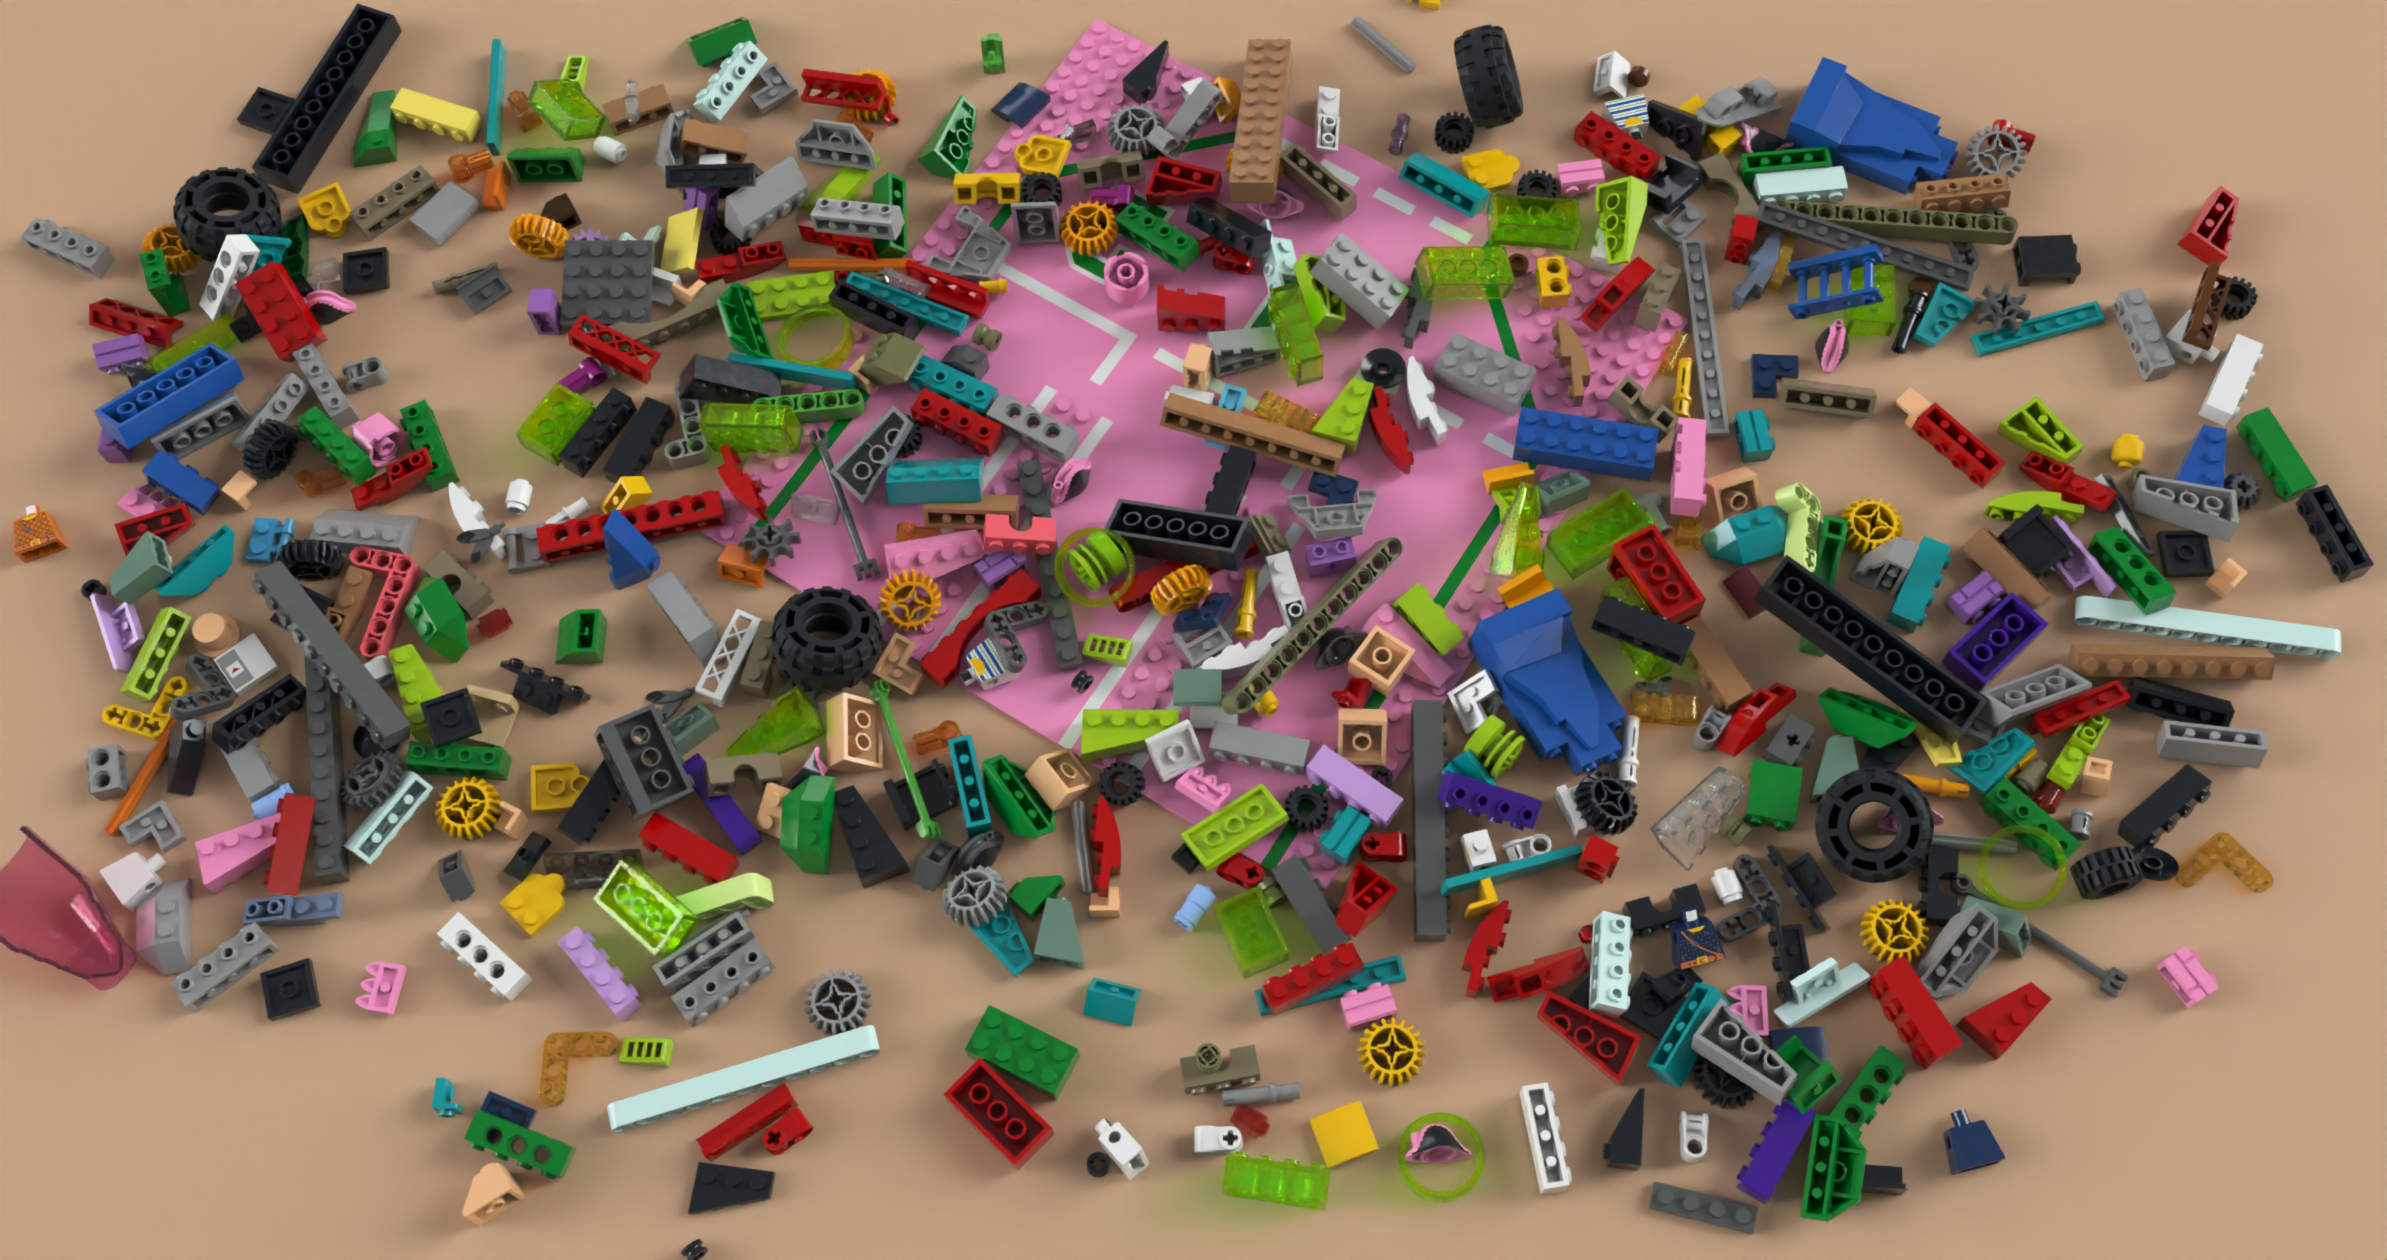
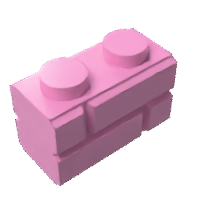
(1579, 177)
(2188, 976)
(1367, 1006)

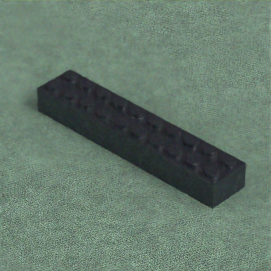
(327, 98)
(1870, 650)

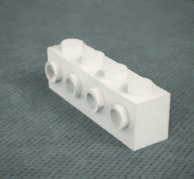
(2231, 379)
(1544, 1138)

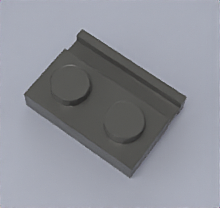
(484, 289)

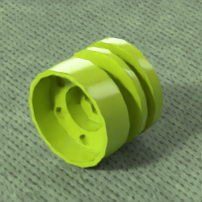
(1093, 563)
(1497, 749)

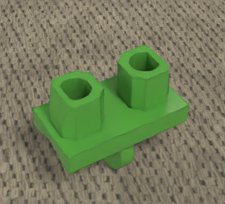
(993, 53)

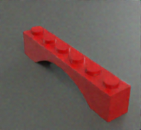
(944, 661)

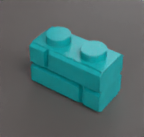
(1753, 435)
(1345, 835)

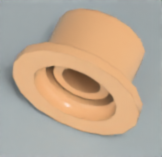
(215, 634)

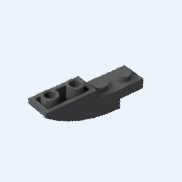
(1418, 313)

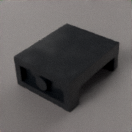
(1673, 184)
(2045, 258)
(2037, 543)
(934, 789)

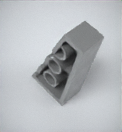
(2188, 505)
(686, 616)
(1740, 1052)

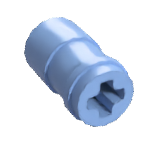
(267, 805)
(1195, 906)

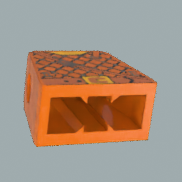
(37, 535)

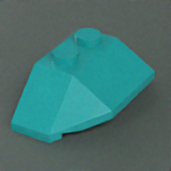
(1748, 536)
(201, 566)

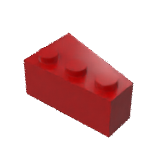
(1181, 183)
(2211, 228)
(1189, 312)
(165, 524)
(1363, 899)
(2004, 1020)

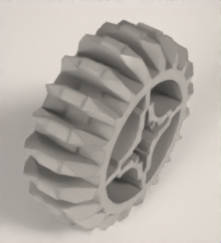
(1131, 127)
(1996, 134)
(960, 901)
(827, 1004)

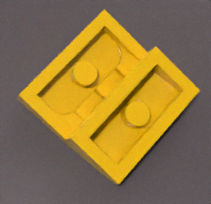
(1344, 1134)

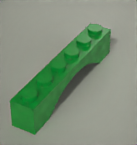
(1829, 549)

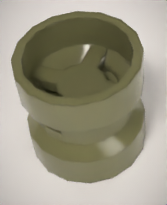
(985, 336)
(1730, 827)
(1273, 892)
(1208, 1064)

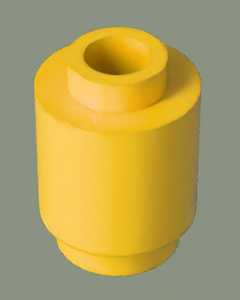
(1267, 704)

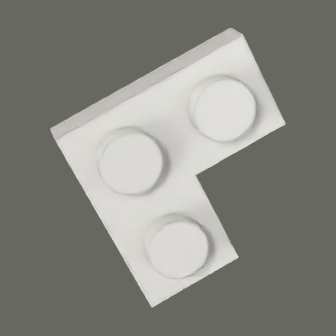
(1467, 700)

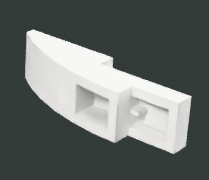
(1327, 120)
(1421, 404)
(470, 516)
(1286, 589)
(1238, 661)

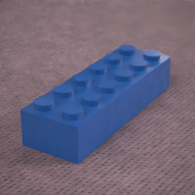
(169, 395)
(1585, 444)

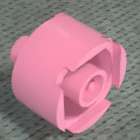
(1126, 278)
(378, 439)

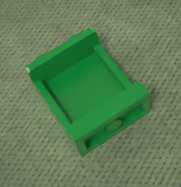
(165, 287)
(1773, 795)
(1813, 1078)

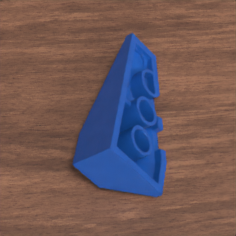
(630, 552)

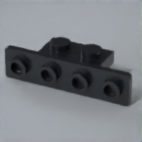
(247, 326)
(540, 689)
(1808, 882)
(1789, 950)

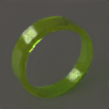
(834, 359)
(1060, 575)
(2035, 831)
(1421, 1191)

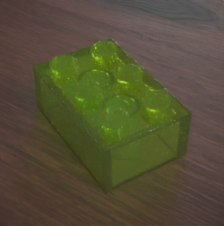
(566, 109)
(1876, 318)
(554, 423)
(1251, 932)

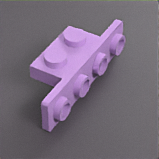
(2082, 566)
(120, 630)

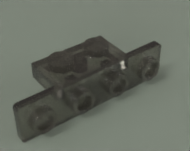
(588, 868)

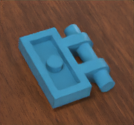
(264, 539)

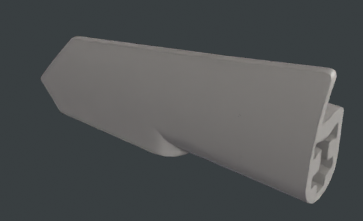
(1739, 104)

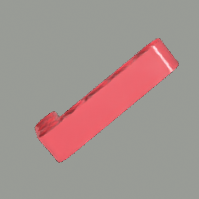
(389, 598)

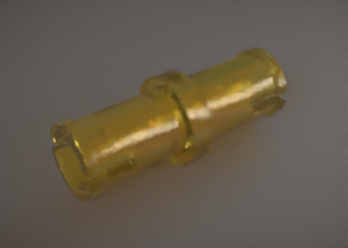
(1673, 353)

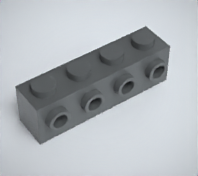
(1310, 902)

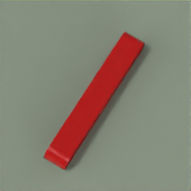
(1143, 583)

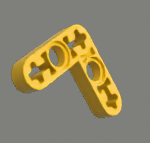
(156, 717)

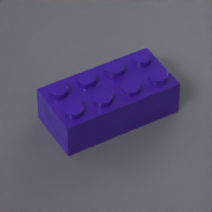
(1994, 643)

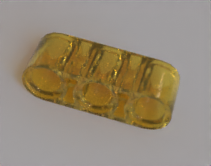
(1285, 413)
(1671, 709)

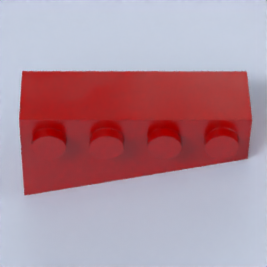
(1591, 1035)

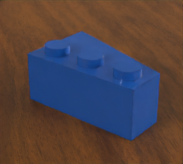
(2205, 458)
(181, 482)

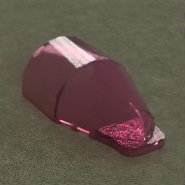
(59, 917)

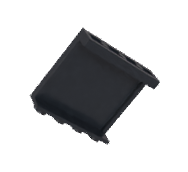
(723, 176)

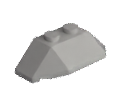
(669, 142)
(835, 145)
(165, 927)
(1959, 952)

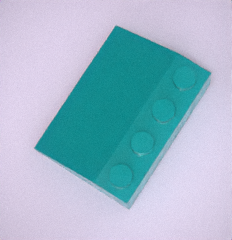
(935, 481)

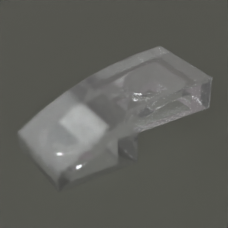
(323, 272)

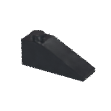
(1145, 78)
(186, 749)
(1625, 1143)

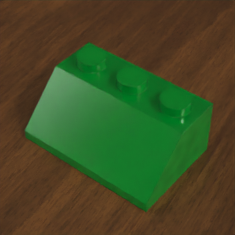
(720, 41)
(547, 164)

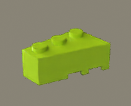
(1324, 307)
(1347, 415)
(2040, 431)
(1428, 619)

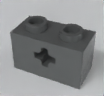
(1794, 731)

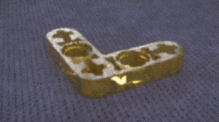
(1782, 263)
(2220, 855)
(568, 1050)

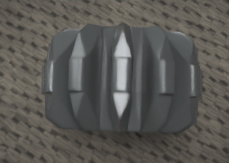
(2246, 490)

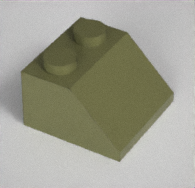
(892, 359)

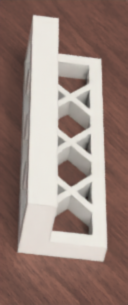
(735, 665)

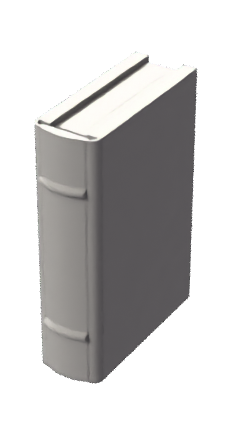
(445, 213)

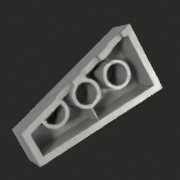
(869, 459)

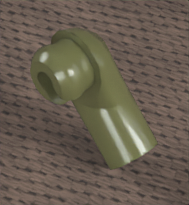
(876, 275)

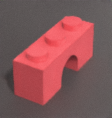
(1002, 537)

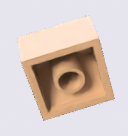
(1733, 493)
(1381, 660)
(1362, 735)
(1059, 778)
(491, 1194)

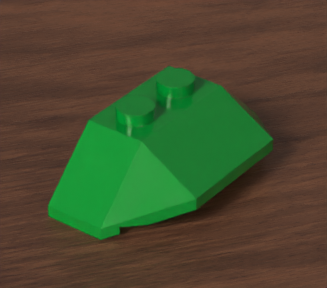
(743, 322)
(438, 618)
(1864, 718)
(1016, 799)
(808, 823)
(1833, 1170)

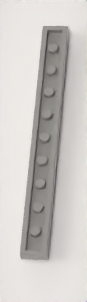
(1704, 338)

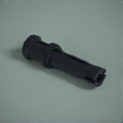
(1912, 313)

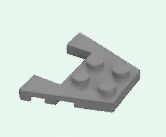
(980, 254)
(1336, 519)

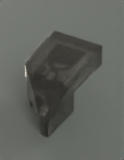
(1079, 133)

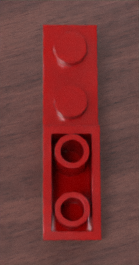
(844, 244)
(741, 265)
(1617, 293)
(1388, 434)
(2060, 478)
(395, 482)
(740, 484)
(1750, 718)
(1108, 844)
(1486, 939)
(1539, 977)

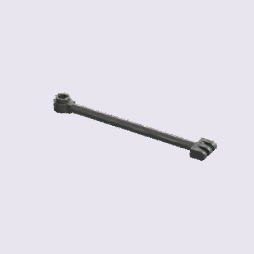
(864, 564)
(2107, 978)

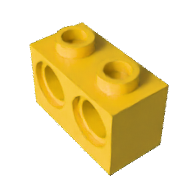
(1550, 281)

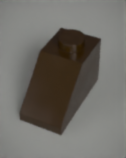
(562, 212)

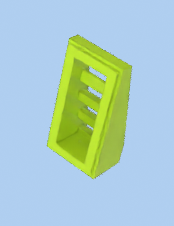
(576, 74)
(1119, 660)
(662, 1061)

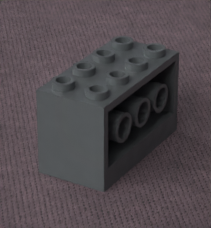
(632, 773)

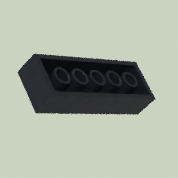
(1181, 534)

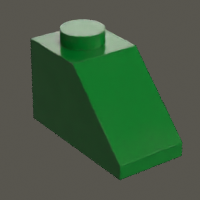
(1032, 893)

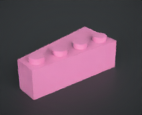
(1688, 467)
(934, 554)
(235, 852)

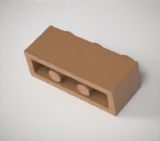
(653, 108)
(707, 138)

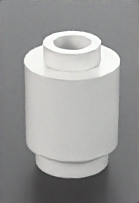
(610, 149)
(518, 496)
(1727, 886)

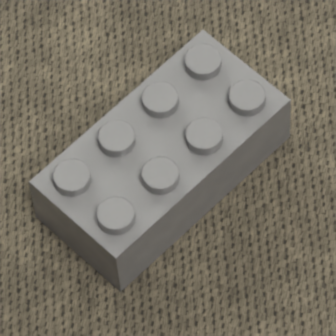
(1359, 281)
(1484, 374)

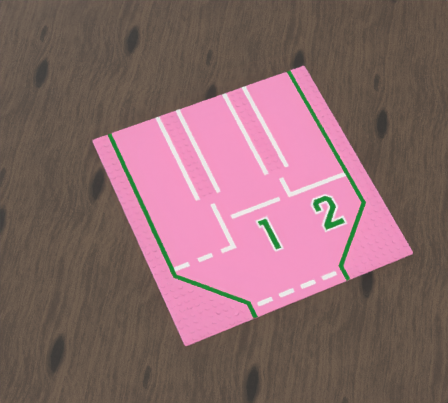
(1108, 376)

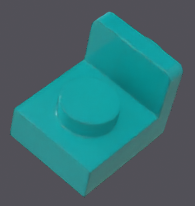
(443, 1094)

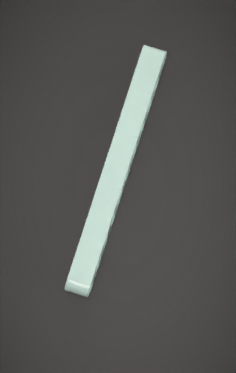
(2209, 627)
(743, 1079)

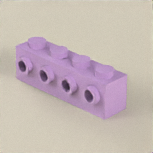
(1353, 787)
(600, 974)

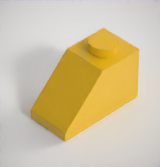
(627, 494)

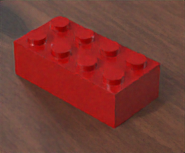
(280, 310)
(1914, 1013)
(999, 1114)

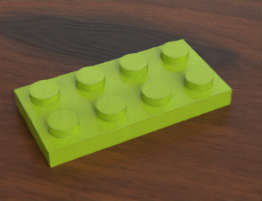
(786, 295)
(1234, 827)

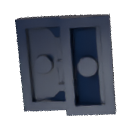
(1021, 104)
(1811, 1037)

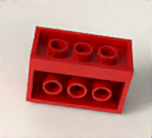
(1656, 575)

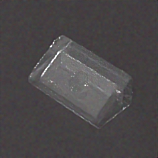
(906, 282)
(814, 509)

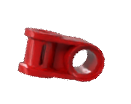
(1232, 260)
(1387, 847)
(1238, 869)
(789, 1130)

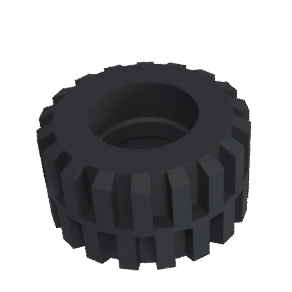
(2106, 872)

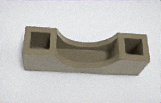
(1720, 176)

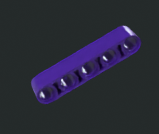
(723, 809)

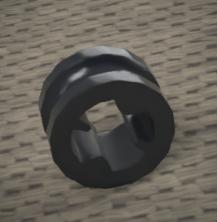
(90, 586)
(1082, 681)
(1382, 771)
(1092, 1170)
(694, 1250)

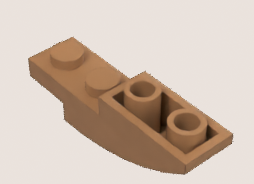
(1572, 358)
(350, 601)

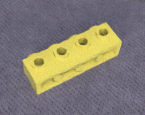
(436, 115)

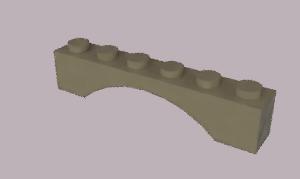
(698, 312)

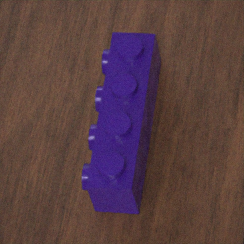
(1489, 800)
(1774, 1151)

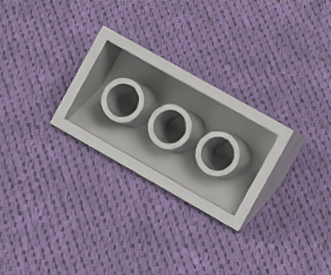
(774, 196)
(202, 426)
(368, 529)
(2031, 694)

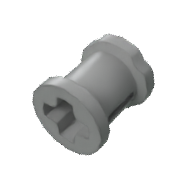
(2080, 824)

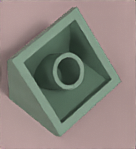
(1562, 491)
(1197, 687)
(692, 727)

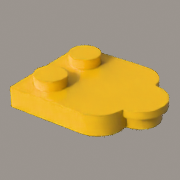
(1042, 155)
(1490, 169)
(327, 210)
(555, 787)
(536, 901)

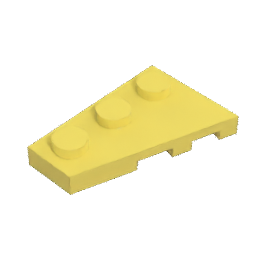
(1937, 748)

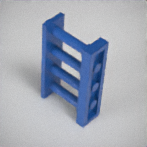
(1832, 263)

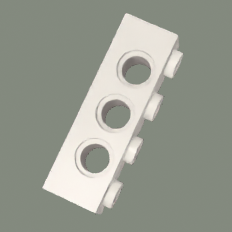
(232, 265)
(512, 980)

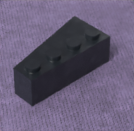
(726, 381)
(869, 844)

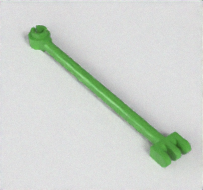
(926, 828)

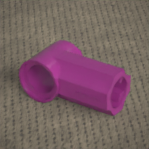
(1114, 198)
(588, 374)

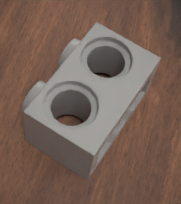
(113, 770)

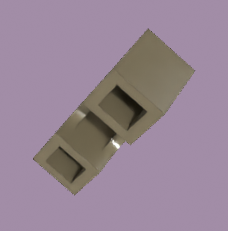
(1124, 166)
(1657, 296)
(1629, 402)
(471, 596)
(758, 674)
(760, 769)
(1242, 1070)

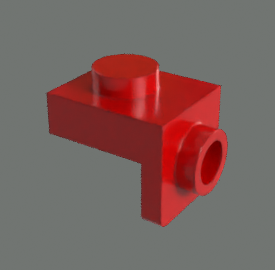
(1354, 693)

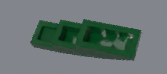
(297, 255)

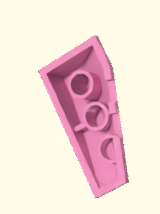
(1425, 664)

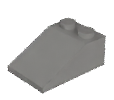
(1036, 222)

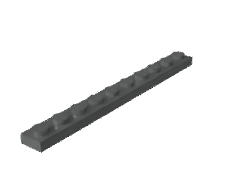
(1845, 238)
(1057, 602)

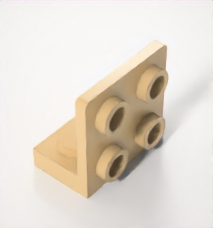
(495, 714)

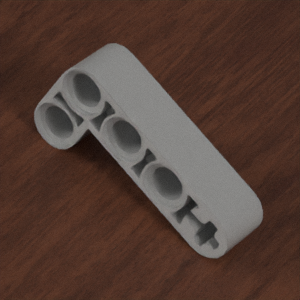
(1186, 121)
(692, 441)

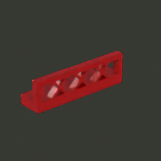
(846, 85)
(951, 291)
(129, 320)
(608, 354)
(2079, 709)
(747, 1122)

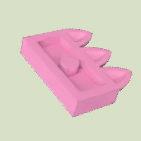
(139, 503)
(1203, 789)
(383, 988)
(1751, 1007)

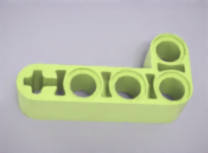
(1802, 523)
(729, 895)

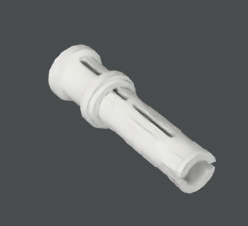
(1628, 762)

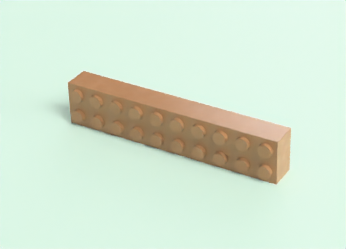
(1261, 121)

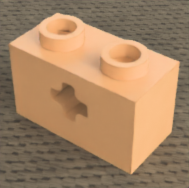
(1198, 367)

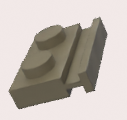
(1267, 535)

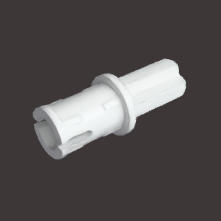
(571, 512)

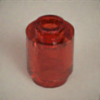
(494, 623)
(2049, 796)
(1250, 1121)

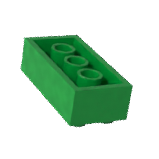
(1022, 1052)

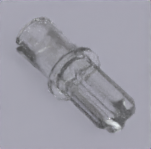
(632, 101)

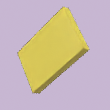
(682, 241)

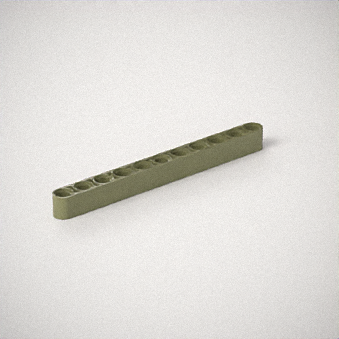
(1926, 220)
(1305, 630)

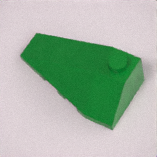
(377, 134)
(951, 143)

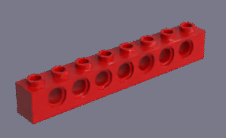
(665, 526)

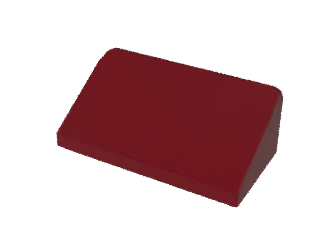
(1744, 588)

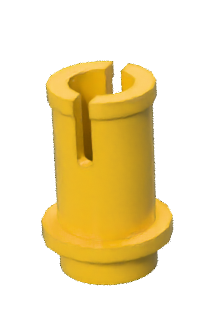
(996, 286)

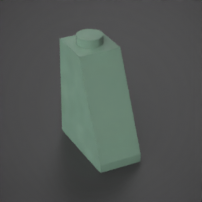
(141, 569)
(1835, 761)
(2012, 926)
(1058, 935)

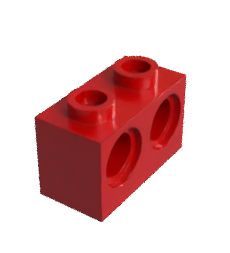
(1741, 239)
(1598, 859)

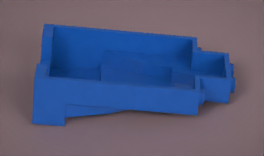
(1870, 131)
(1550, 682)

